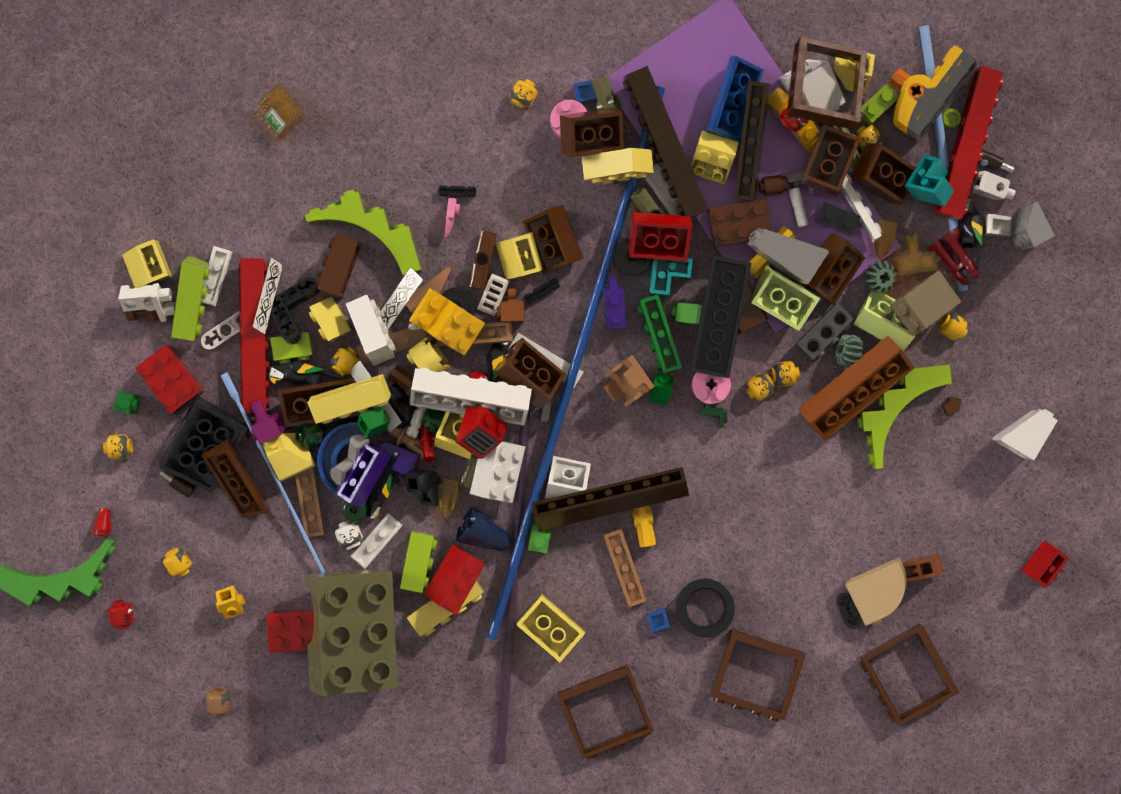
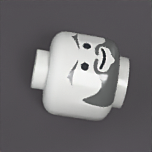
(348, 535)

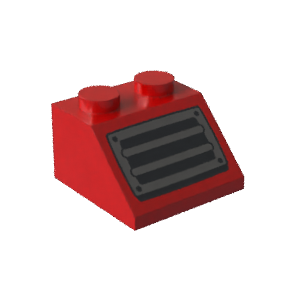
(480, 431)

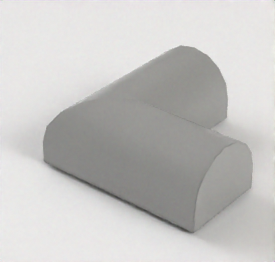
(341, 470)

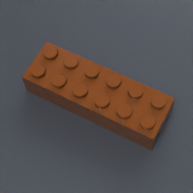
(856, 388)

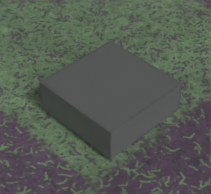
(546, 412)

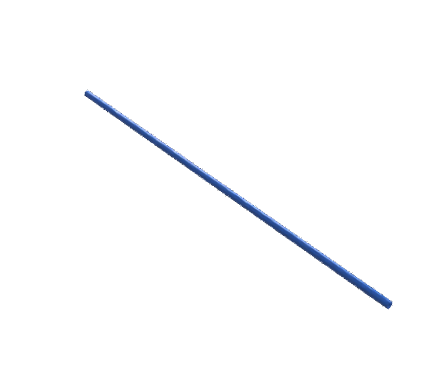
(565, 396)

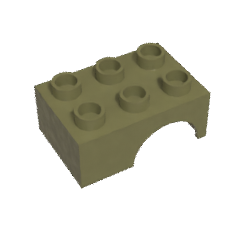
(352, 632)

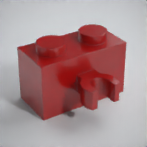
(1045, 564)

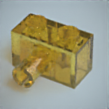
(914, 261)

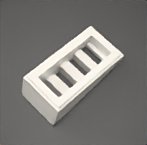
(502, 291)

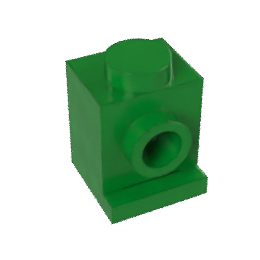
(127, 402)

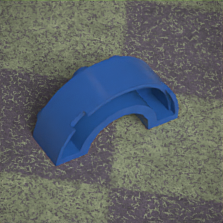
(330, 451)

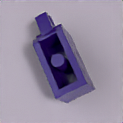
(614, 305)
(406, 460)

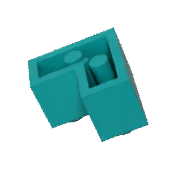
(929, 182)
(663, 271)

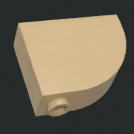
(878, 591)

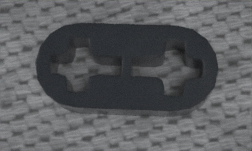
(844, 612)

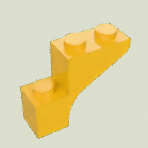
(807, 134)

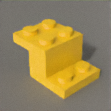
(447, 321)

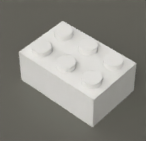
(371, 329)
(498, 472)

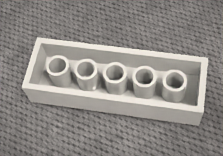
(456, 393)

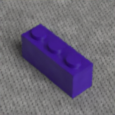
(363, 475)

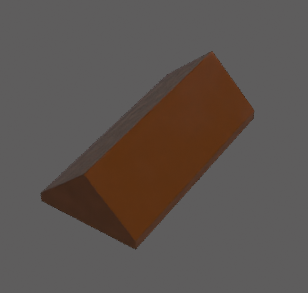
(295, 401)
(235, 480)

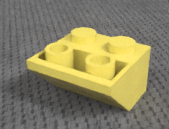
(713, 157)
(519, 256)
(147, 264)
(330, 319)

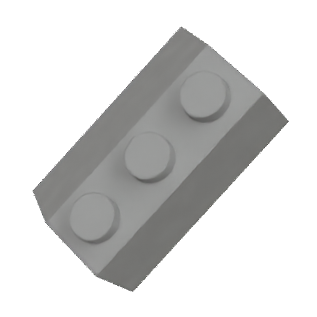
(1031, 227)

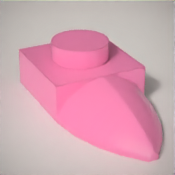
(452, 210)

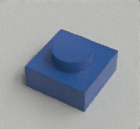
(584, 92)
(658, 620)

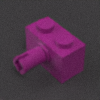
(266, 425)

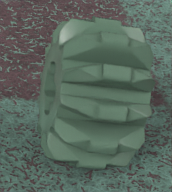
(883, 284)
(848, 350)

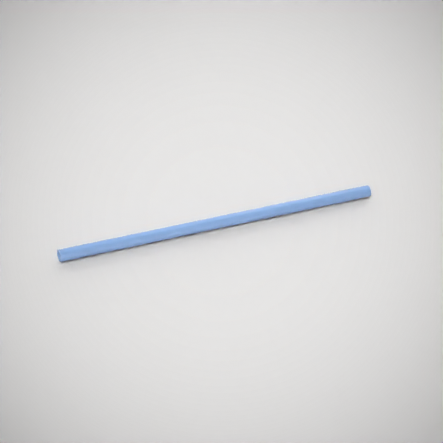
(938, 124)

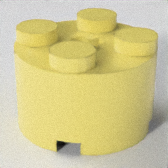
(428, 356)

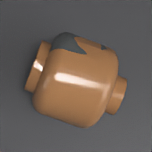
(218, 701)

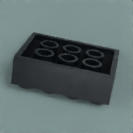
(200, 431)

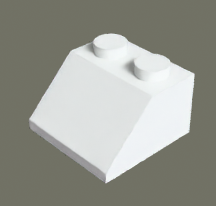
(566, 477)

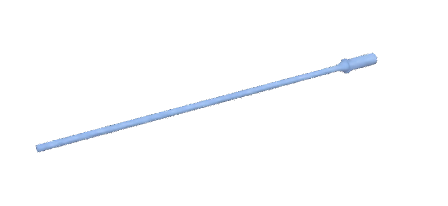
(234, 395)

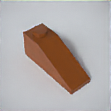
(923, 567)

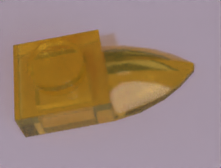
(886, 241)
(448, 496)

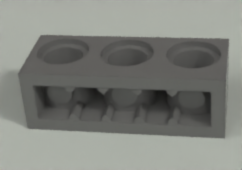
(814, 333)

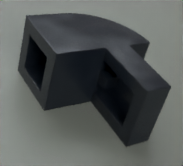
(425, 484)

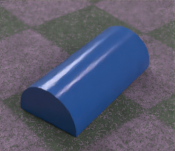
(730, 103)

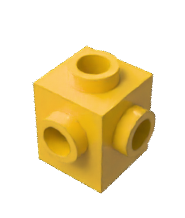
(229, 602)

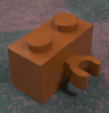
(512, 310)

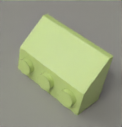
(784, 298)
(881, 320)

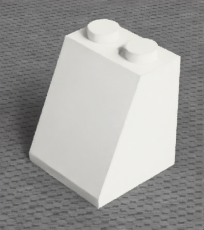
(819, 86)
(1028, 433)

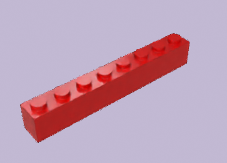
(970, 139)
(252, 341)

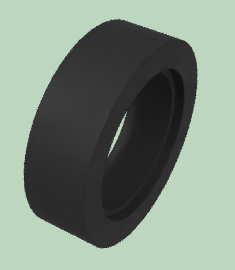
(705, 631)

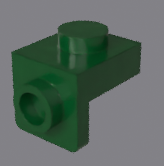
(711, 410)
(432, 419)

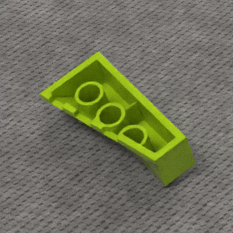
(190, 299)

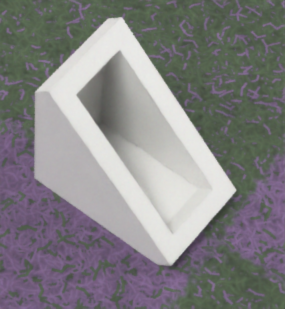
(996, 225)

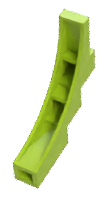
(353, 212)
(893, 401)

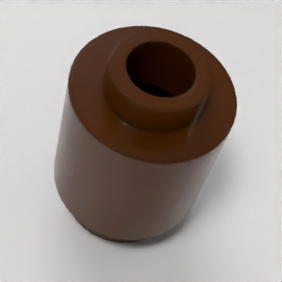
(773, 185)

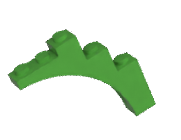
(84, 578)

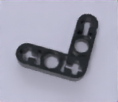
(286, 305)

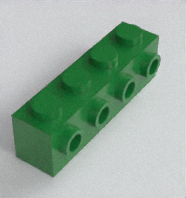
(660, 334)

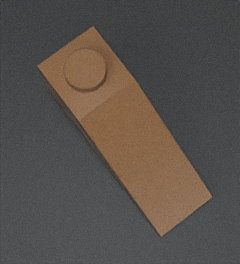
(436, 284)

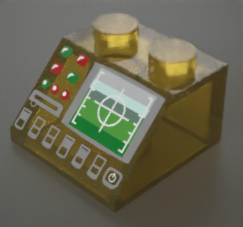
(278, 111)

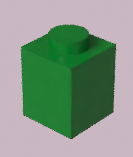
(662, 391)
(373, 422)

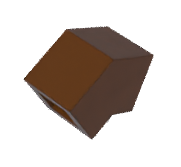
(952, 406)

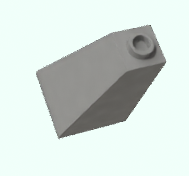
(790, 256)

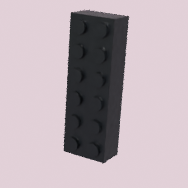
(720, 316)

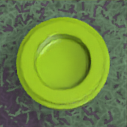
(951, 118)

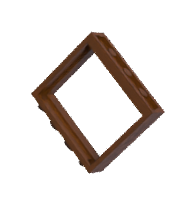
(821, 115)
(767, 645)
(937, 662)
(608, 745)

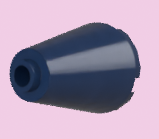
(482, 532)

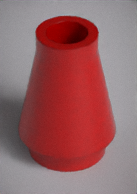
(102, 525)

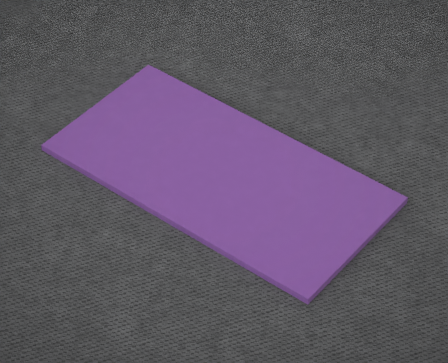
(691, 70)

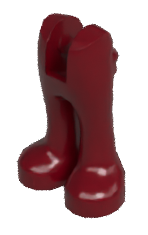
(965, 262)

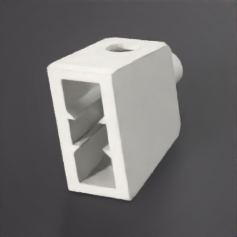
(992, 186)

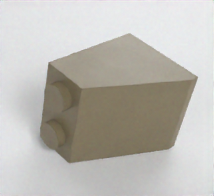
(925, 303)

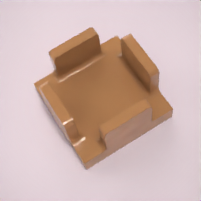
(627, 381)

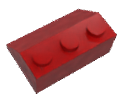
(454, 579)

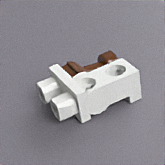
(147, 301)

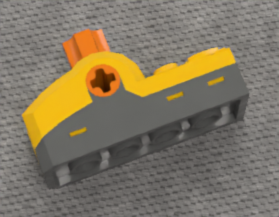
(918, 112)

